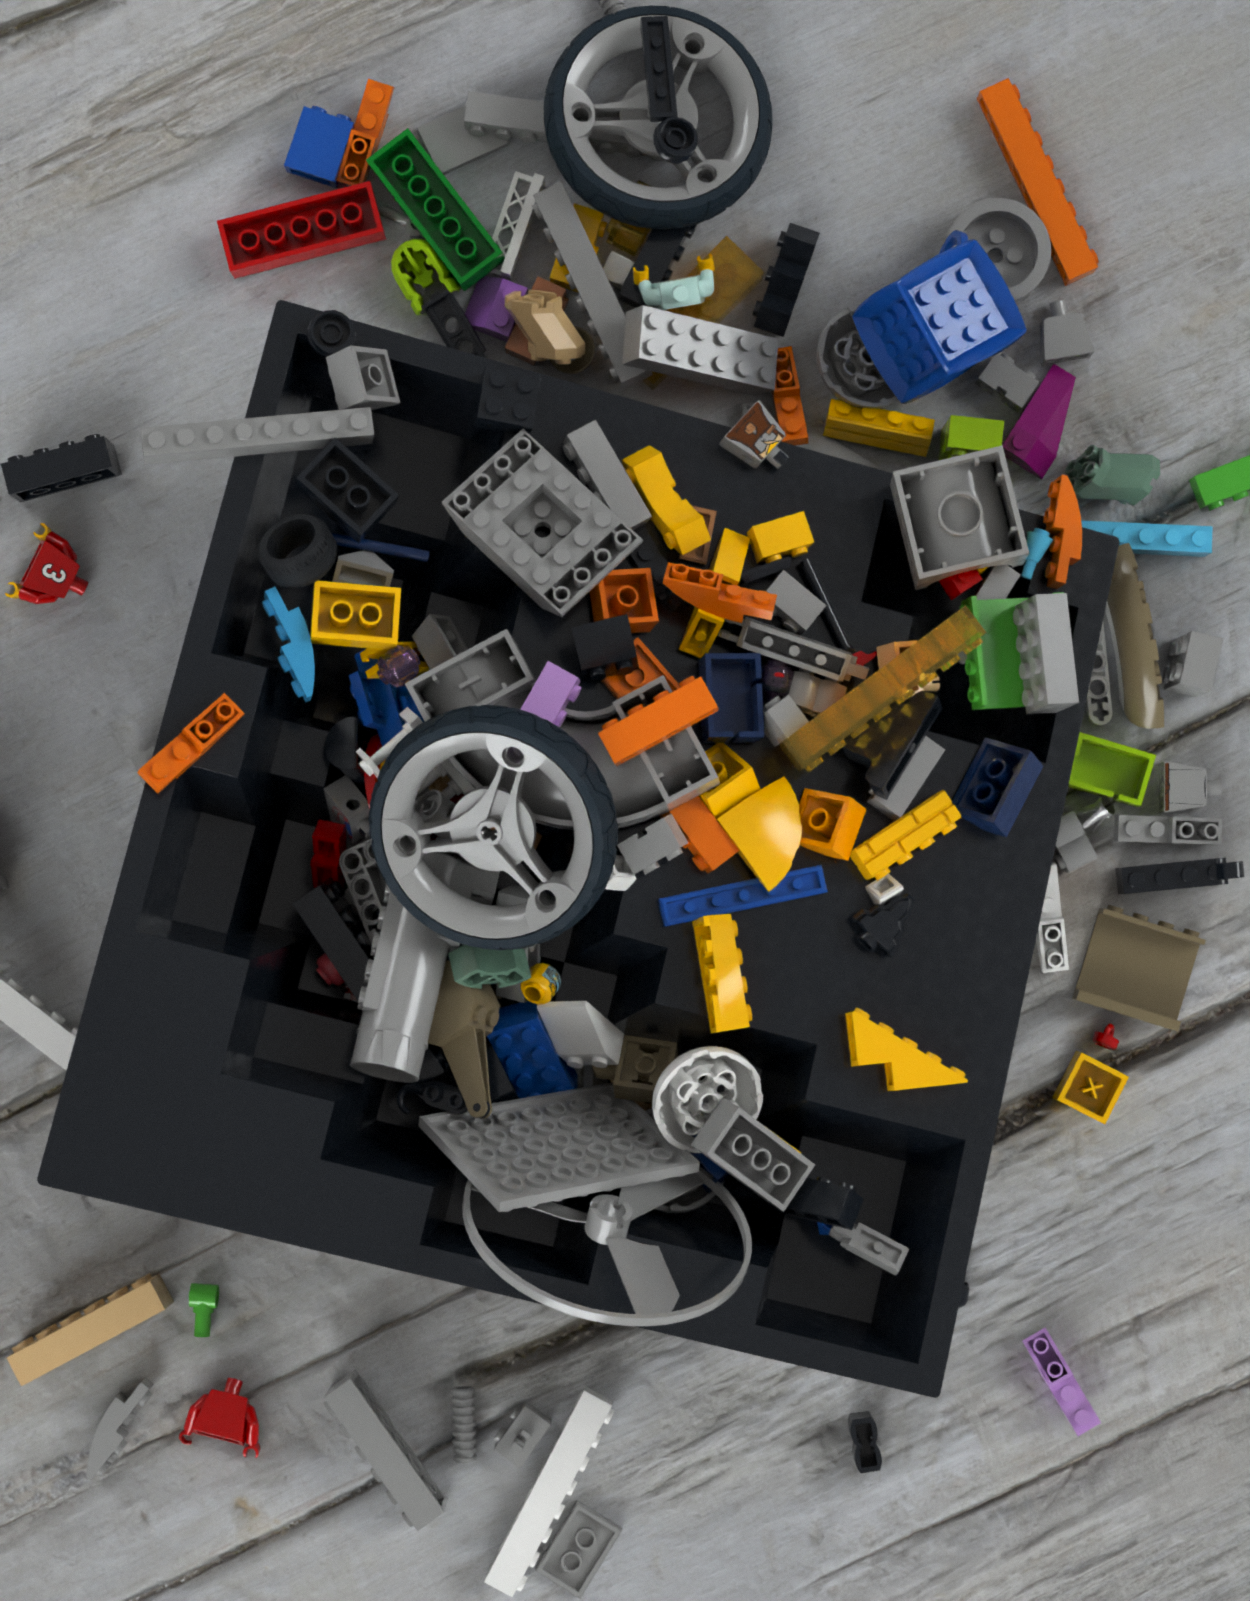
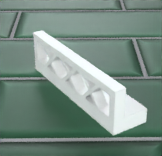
(522, 224)

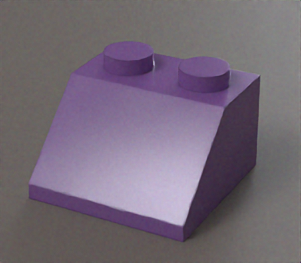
(487, 307)

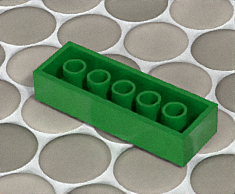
(435, 209)

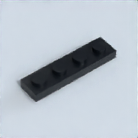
(658, 68)

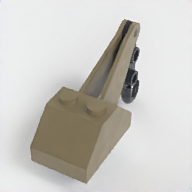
(460, 1027)

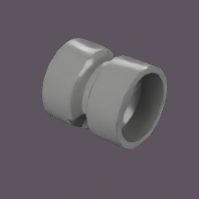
(434, 807)

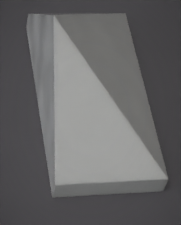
(363, 568)

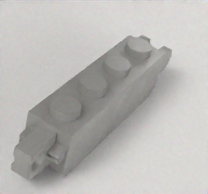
(795, 650)

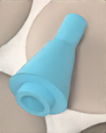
(1037, 543)

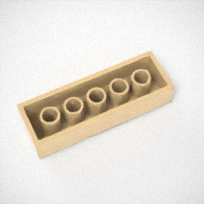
(84, 1332)

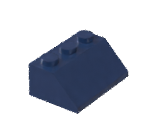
(997, 786)

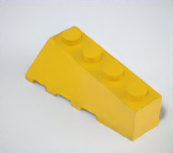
(721, 973)

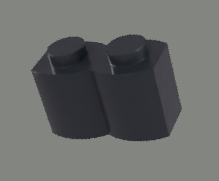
(864, 1437)

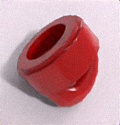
(1106, 1038)

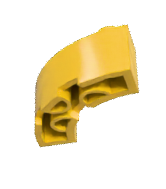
(674, 518)

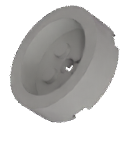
(1017, 234)

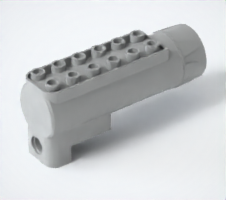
(408, 977)

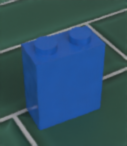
(318, 146)

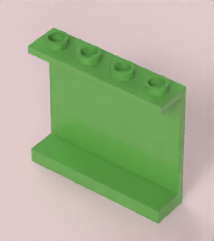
(995, 662)

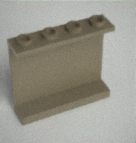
(1137, 967)

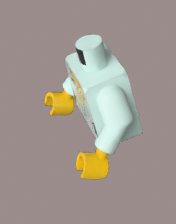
(679, 291)

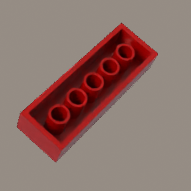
(301, 229)

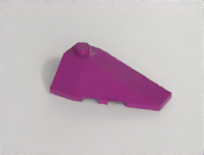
(1039, 429)

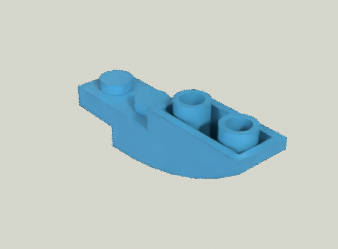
(298, 653)

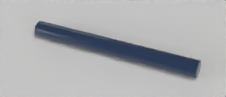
(381, 547)

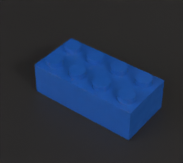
(529, 1053)

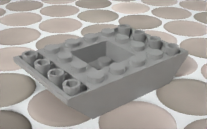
(532, 489)

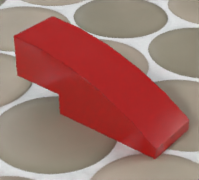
(328, 845)

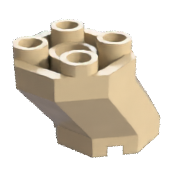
(545, 326)

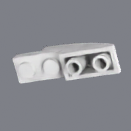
(1051, 929)

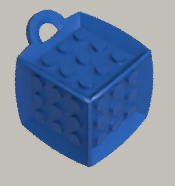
(939, 319)

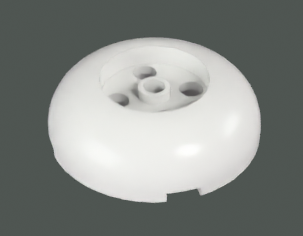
(680, 1085)

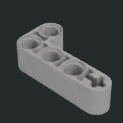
(356, 876)

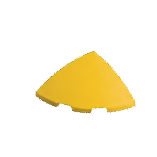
(766, 831)

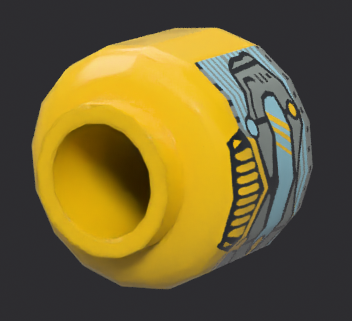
(542, 985)

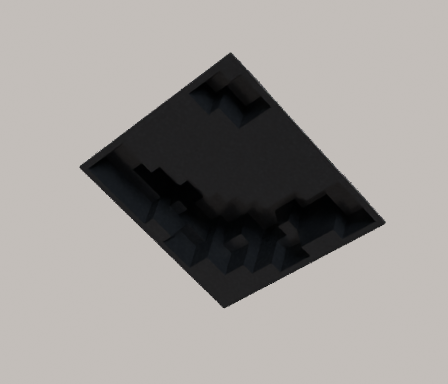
(222, 1058)

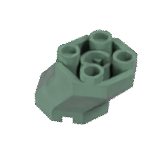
(1113, 475)

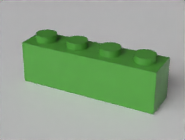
(1222, 483)

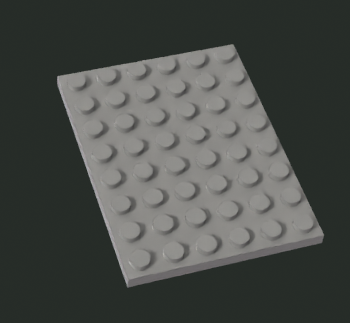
(557, 1147)

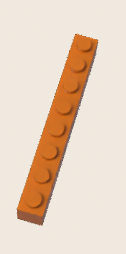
(1036, 180)

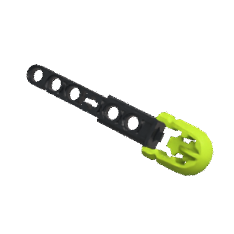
(441, 306)

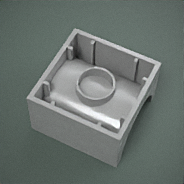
(958, 515)

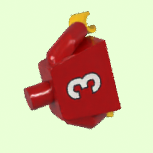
(50, 571)

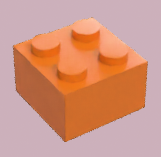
(626, 593)

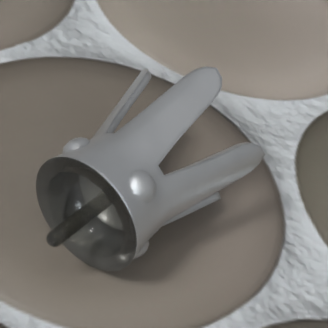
(1104, 809)

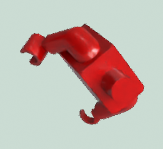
(224, 1418)

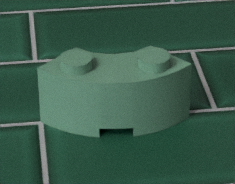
(483, 966)

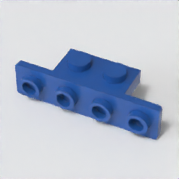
(375, 702)

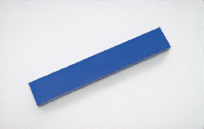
(741, 896)

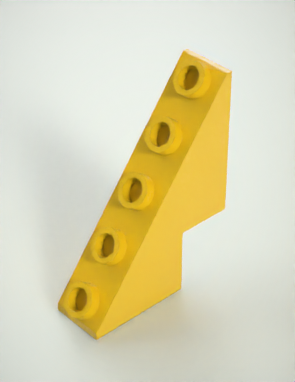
(729, 561)
(903, 1062)

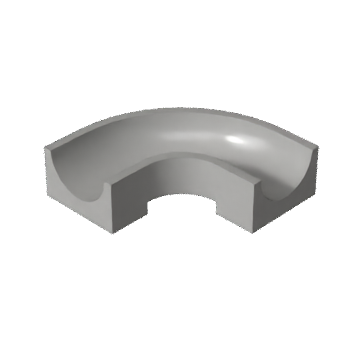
(640, 787)

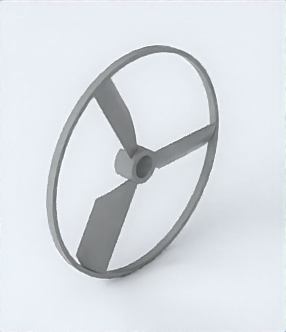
(639, 1264)

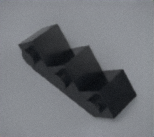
(785, 279)

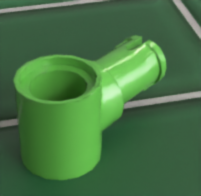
(204, 1300)

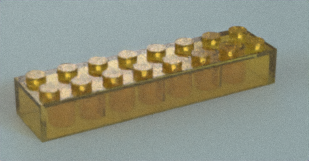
(881, 689)

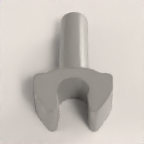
(400, 218)

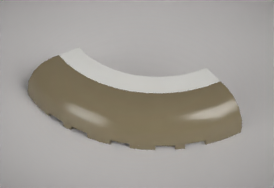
(1134, 644)

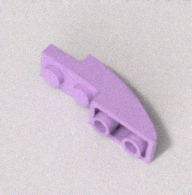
(1061, 1382)

